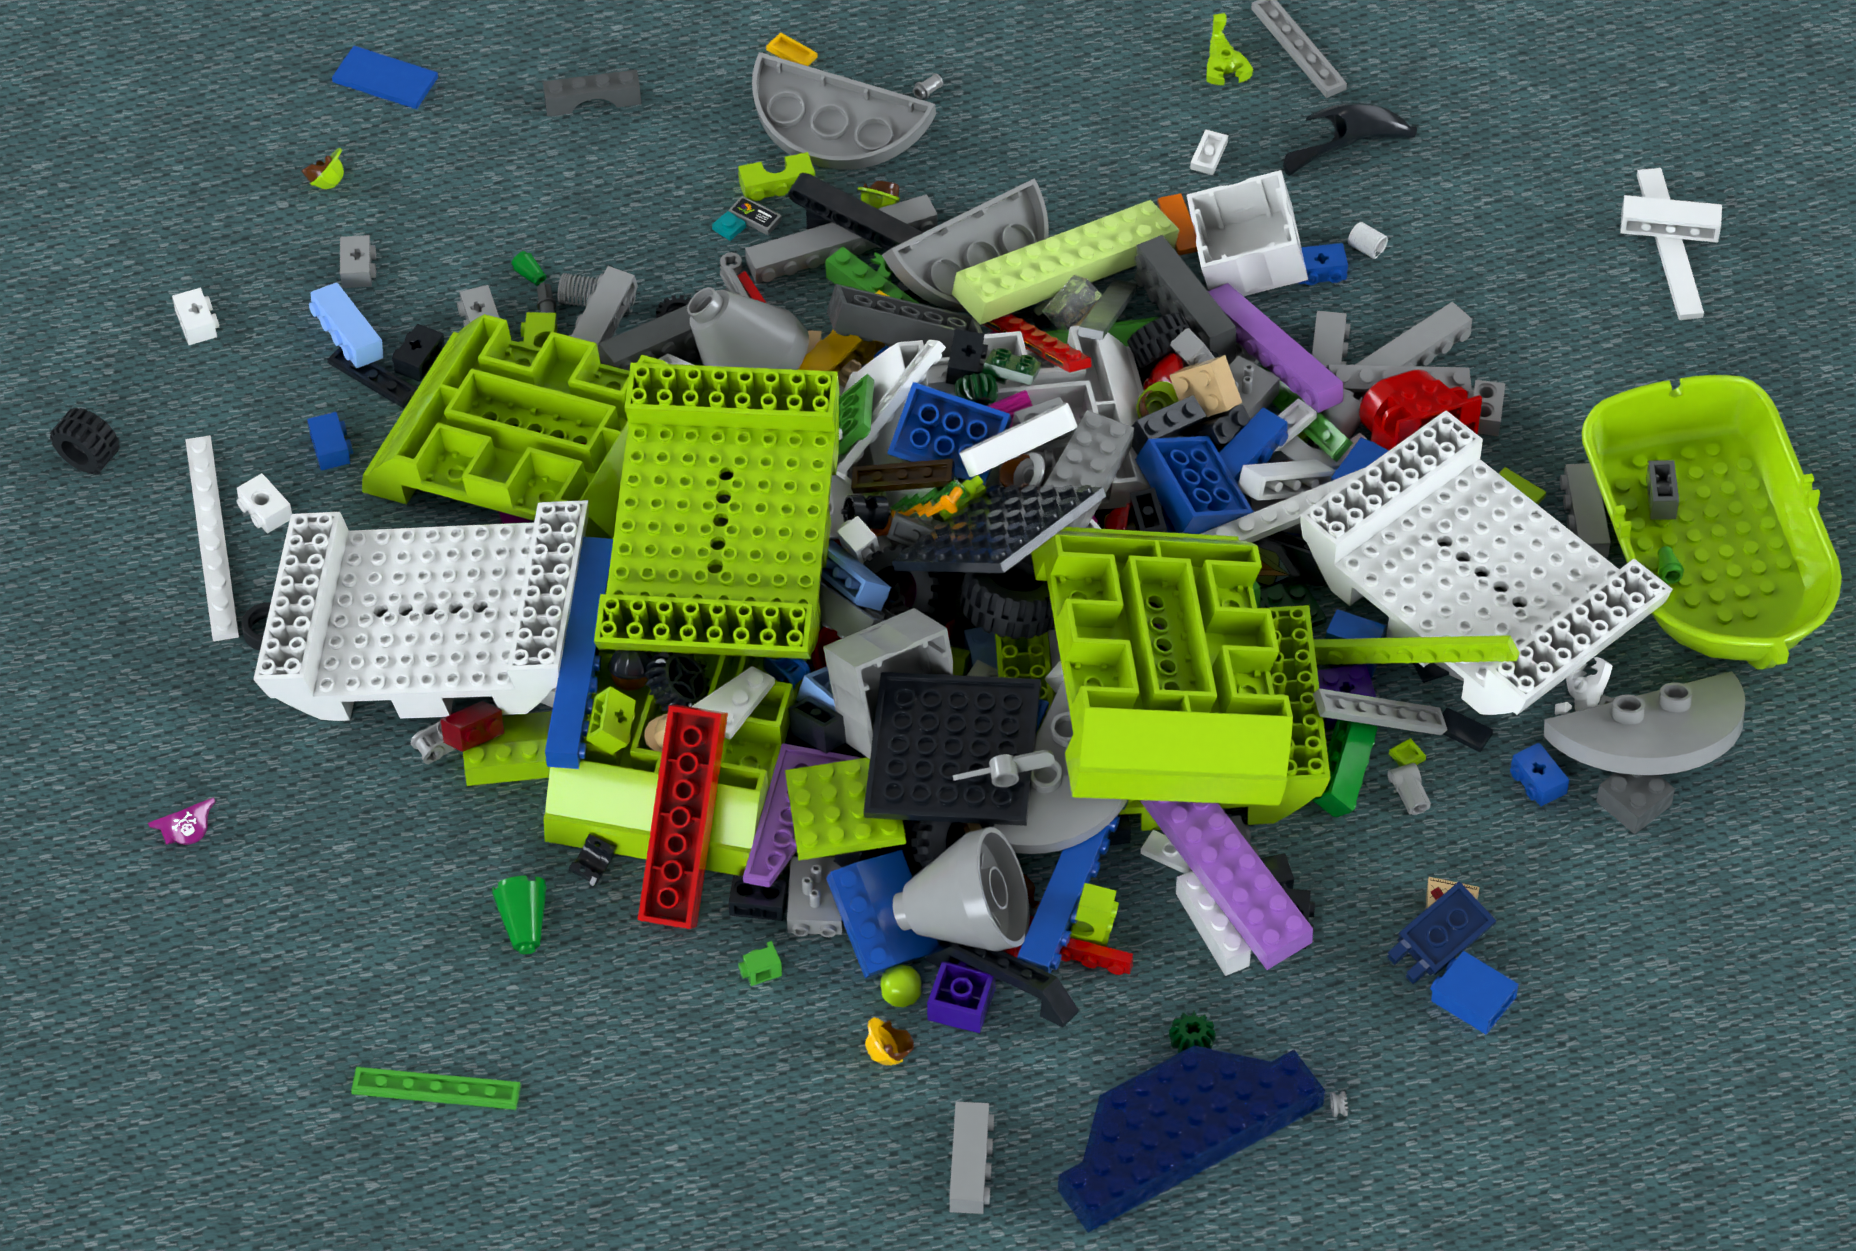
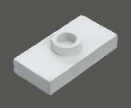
(1162, 850)

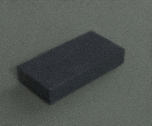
(1466, 730)

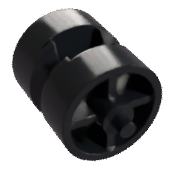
(872, 511)

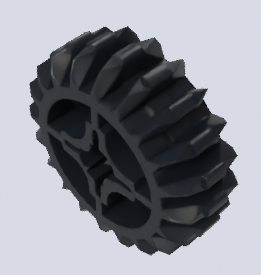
(676, 679)

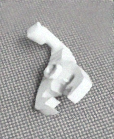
(1586, 690)

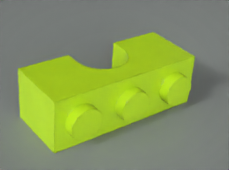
(760, 184)
(538, 328)
(1095, 915)

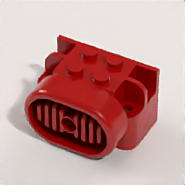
(1409, 401)

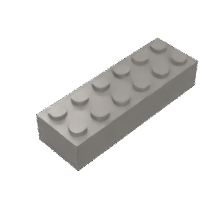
(1092, 457)

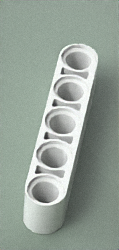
(1018, 439)

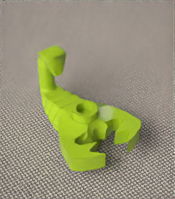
(1223, 57)

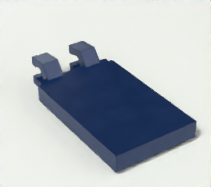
(1442, 932)

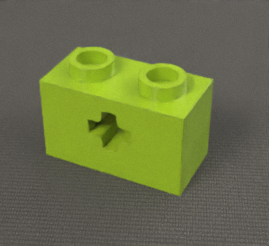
(611, 720)

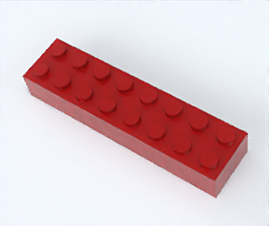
(682, 816)

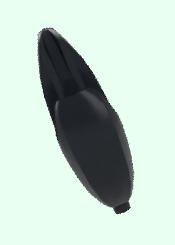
(1351, 123)

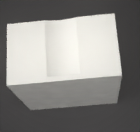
(1248, 235)

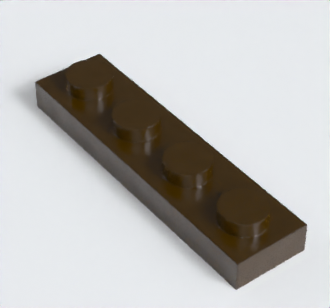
(902, 476)

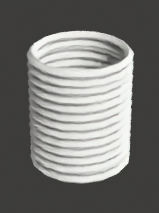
(1367, 240)

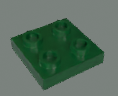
(1005, 366)

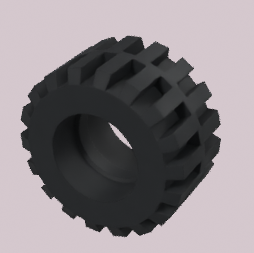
(1154, 339)
(84, 440)

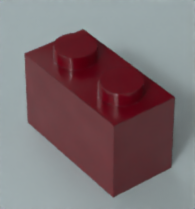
(472, 726)

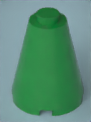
(521, 910)

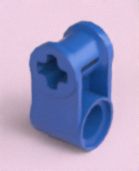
(786, 669)

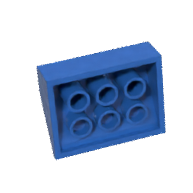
(942, 426)
(1192, 483)
(866, 907)

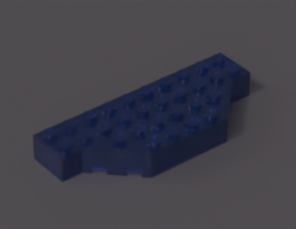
(1181, 1123)

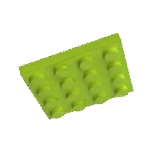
(829, 811)

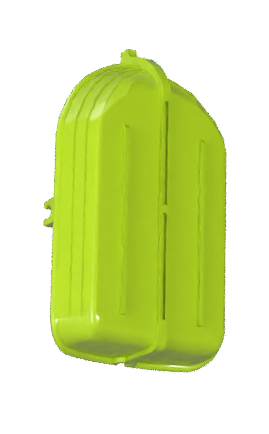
(1745, 518)

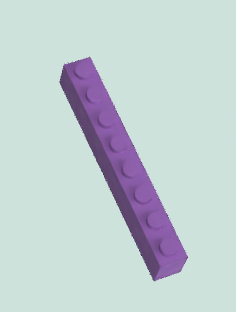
(1279, 351)

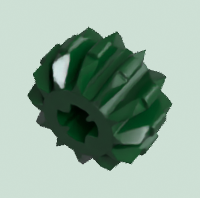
(977, 388)
(1192, 1031)

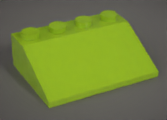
(513, 755)

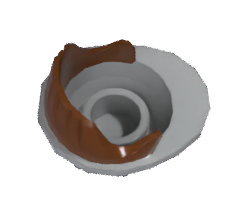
(1023, 471)

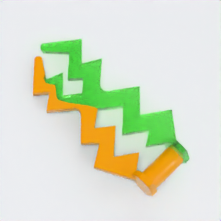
(946, 500)

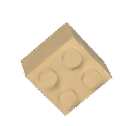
(1209, 383)

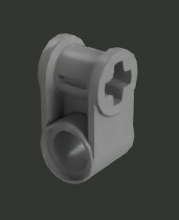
(431, 744)

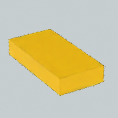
(791, 50)

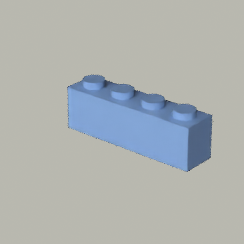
(346, 325)

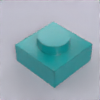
(729, 225)

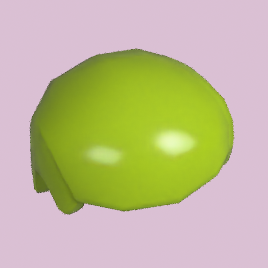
(901, 985)

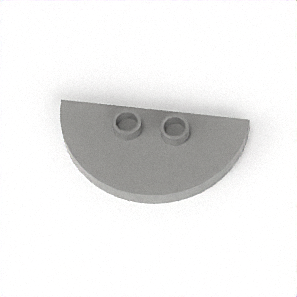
(833, 116)
(983, 233)
(1655, 730)
(1055, 816)

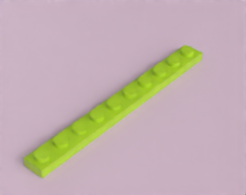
(1415, 650)

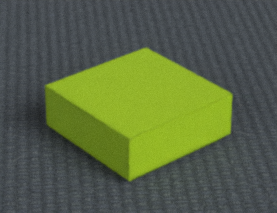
(1407, 753)

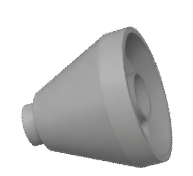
(745, 332)
(969, 895)

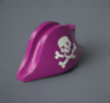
(186, 825)

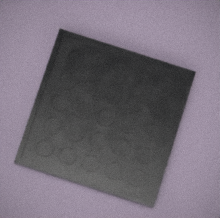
(998, 528)
(943, 728)

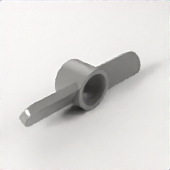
(1005, 767)

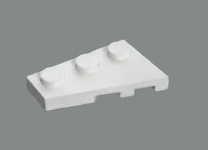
(738, 697)

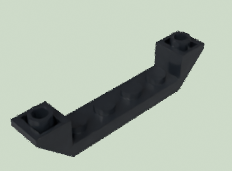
(1055, 1003)

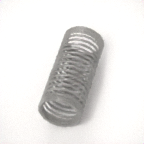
(566, 287)

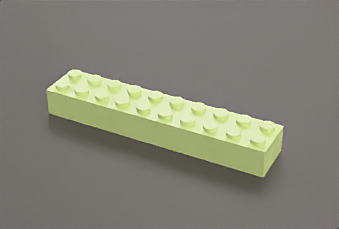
(1046, 266)

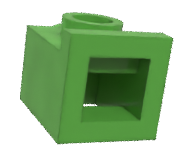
(761, 965)

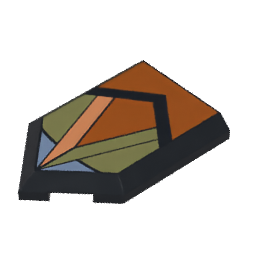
(1275, 564)

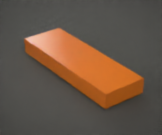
(1176, 210)

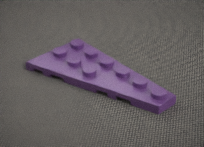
(775, 835)

